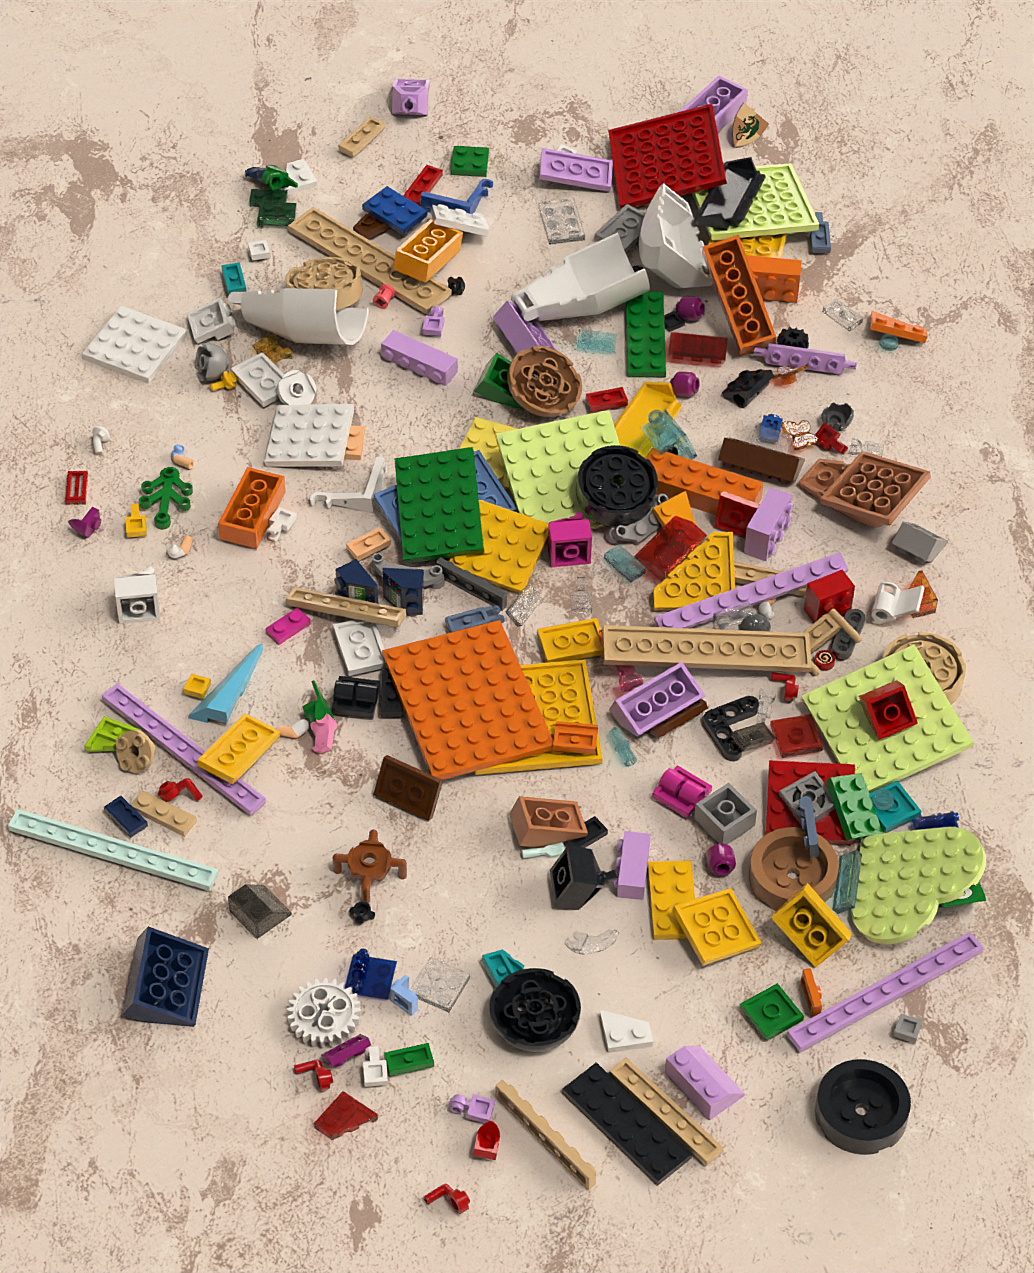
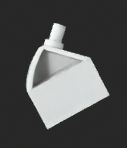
(137, 597)

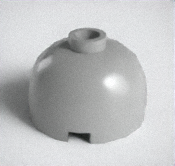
(211, 362)

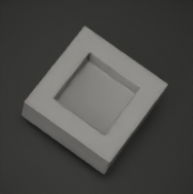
(908, 1028)

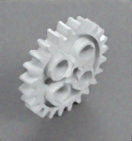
(307, 1003)

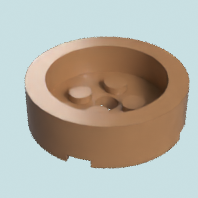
(785, 852)

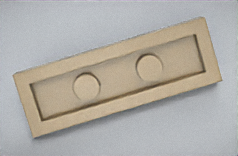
(361, 136)
(164, 813)

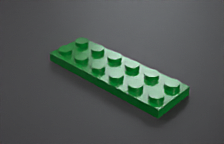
(646, 335)

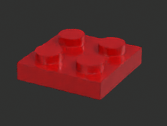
(734, 514)

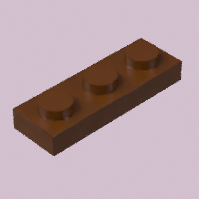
(679, 718)

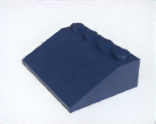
(165, 979)

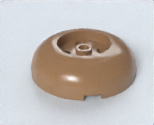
(552, 368)

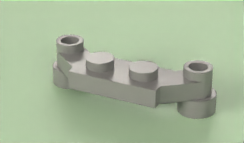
(639, 530)
(432, 577)

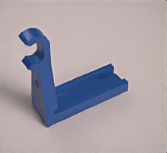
(470, 206)

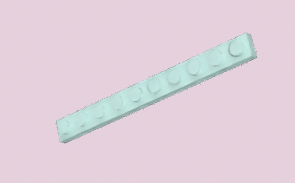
(113, 850)

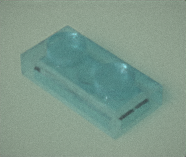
(597, 340)
(625, 563)

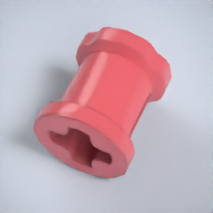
(385, 293)

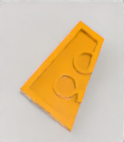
(676, 506)

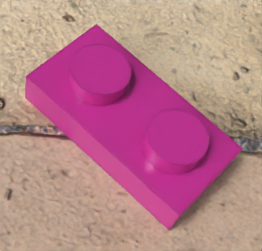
(288, 626)

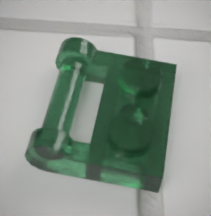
(276, 214)

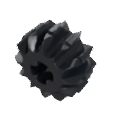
(793, 338)

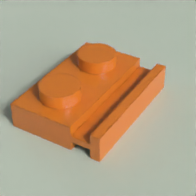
(575, 737)

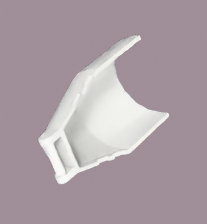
(583, 284)
(302, 315)

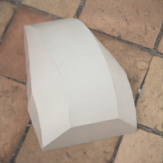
(671, 242)

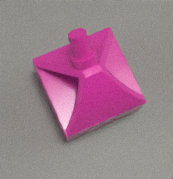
(569, 541)

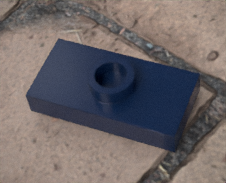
(125, 816)

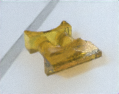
(268, 346)

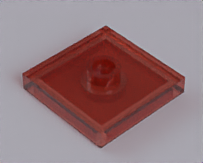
(796, 735)

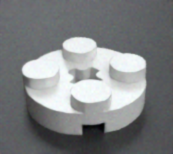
(301, 380)

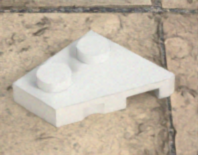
(300, 173)
(625, 1032)

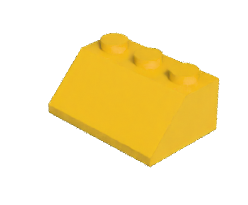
(811, 925)

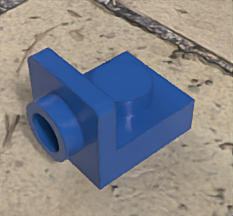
(772, 421)

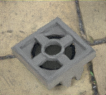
(815, 789)

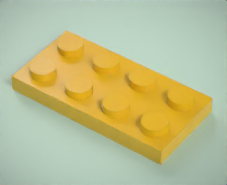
(238, 748)
(669, 885)

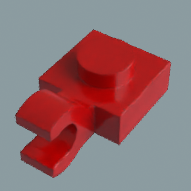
(828, 438)

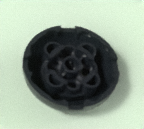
(534, 989)

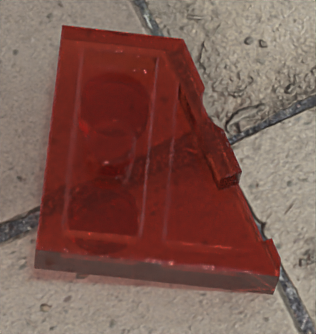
(344, 1116)

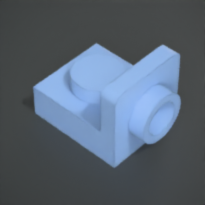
(403, 996)

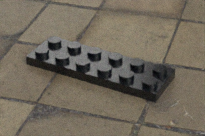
(627, 1123)

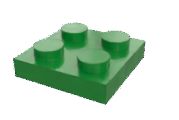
(470, 161)
(771, 1012)

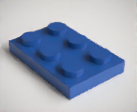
(394, 210)

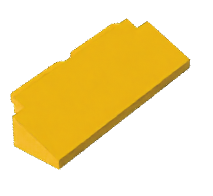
(648, 398)

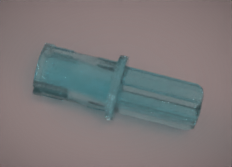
(622, 746)

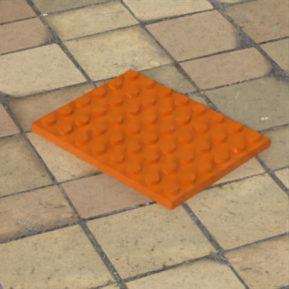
(467, 700)

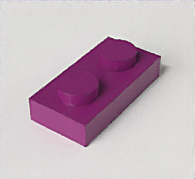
(352, 1047)

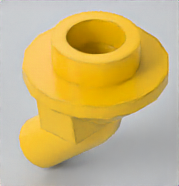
(228, 381)

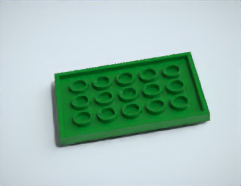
(439, 505)

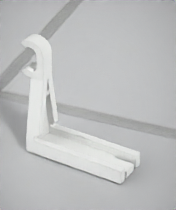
(357, 500)

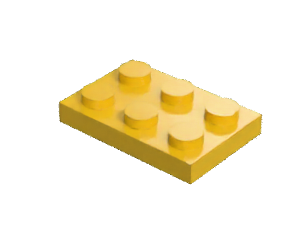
(571, 641)

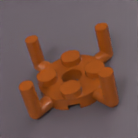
(369, 871)

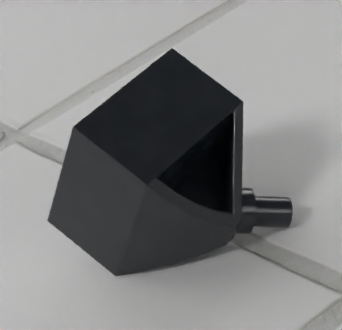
(577, 877)

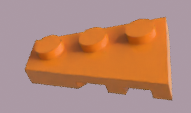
(895, 327)

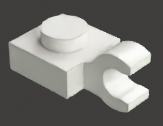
(280, 520)
(374, 1070)

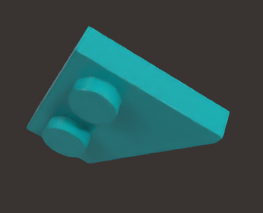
(499, 965)

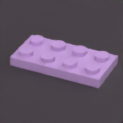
(575, 169)

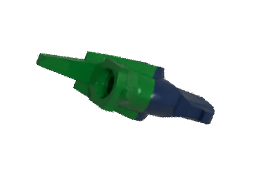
(271, 176)

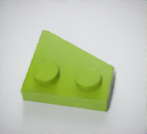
(105, 735)

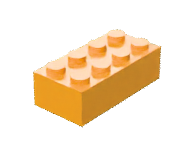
(427, 251)

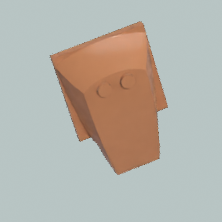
(868, 489)

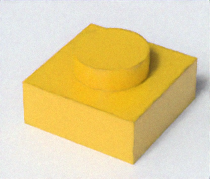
(197, 686)

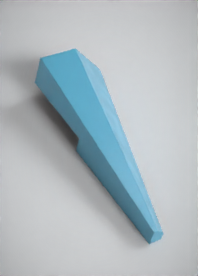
(223, 698)

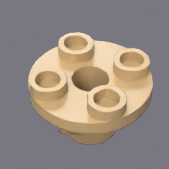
(135, 751)

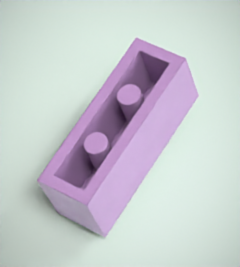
(632, 865)

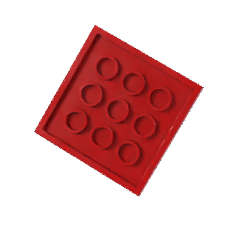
(786, 773)

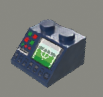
(355, 583)
(404, 589)

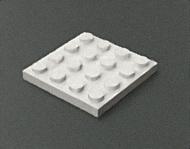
(134, 344)
(309, 435)

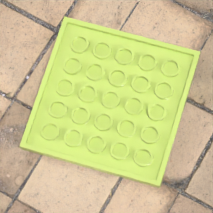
(776, 208)
(546, 460)
(853, 741)

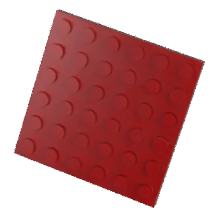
(669, 150)

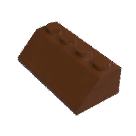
(760, 459)

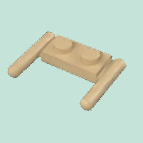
(825, 629)

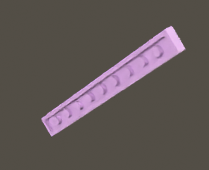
(753, 593)
(179, 746)
(884, 992)

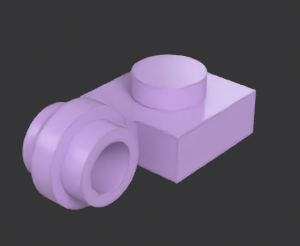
(435, 322)
(478, 1109)

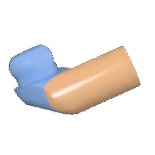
(179, 457)

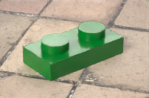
(409, 1059)

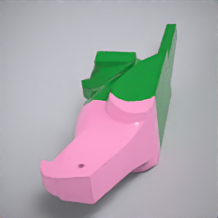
(321, 721)

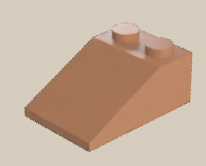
(546, 821)

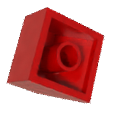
(888, 709)

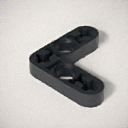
(724, 721)

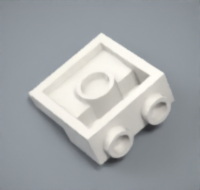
(211, 321)

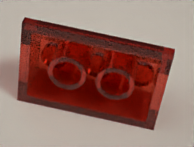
(698, 347)
(670, 546)

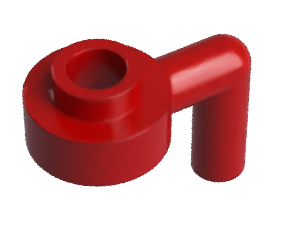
(791, 689)
(170, 790)
(323, 1076)
(457, 1198)

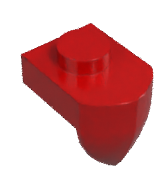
(487, 1141)

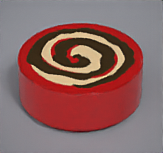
(824, 660)

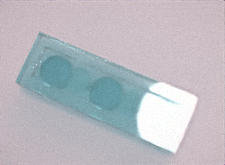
(847, 882)

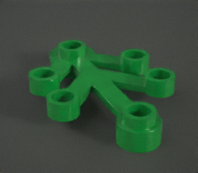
(168, 476)

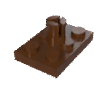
(408, 787)

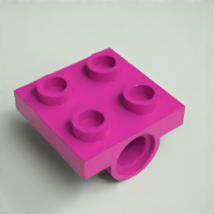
(681, 790)

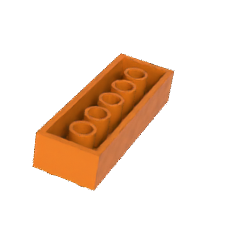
(739, 295)
(700, 481)

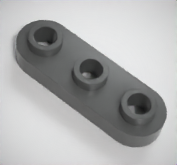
(843, 644)

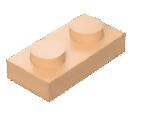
(355, 443)
(368, 544)

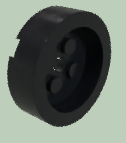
(608, 501)
(858, 1085)

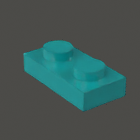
(233, 278)

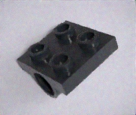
(747, 386)
(355, 697)

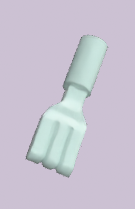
(550, 851)

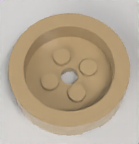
(329, 274)
(940, 656)

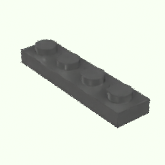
(473, 585)

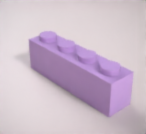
(419, 357)

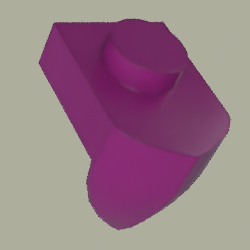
(88, 524)

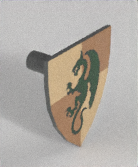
(747, 126)

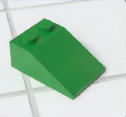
(494, 382)

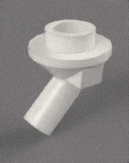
(100, 435)

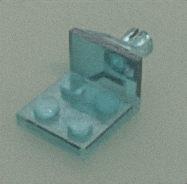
(666, 433)

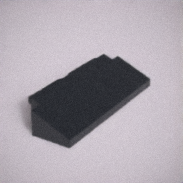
(730, 202)

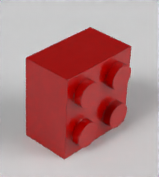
(829, 593)

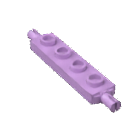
(798, 357)

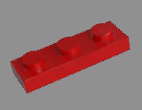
(424, 182)

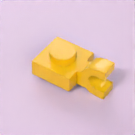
(135, 523)

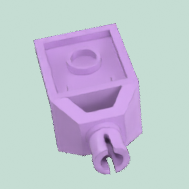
(410, 96)

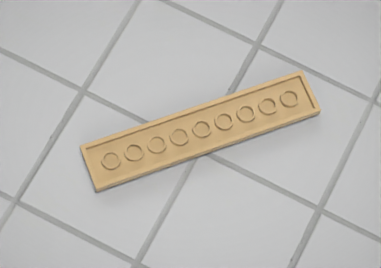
(372, 260)
(706, 648)

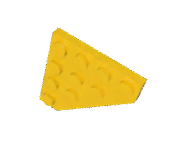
(700, 576)

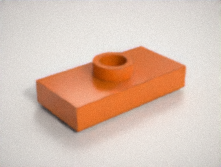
(811, 992)

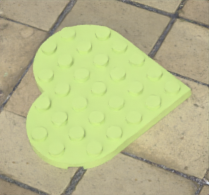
(909, 876)

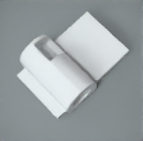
(895, 604)

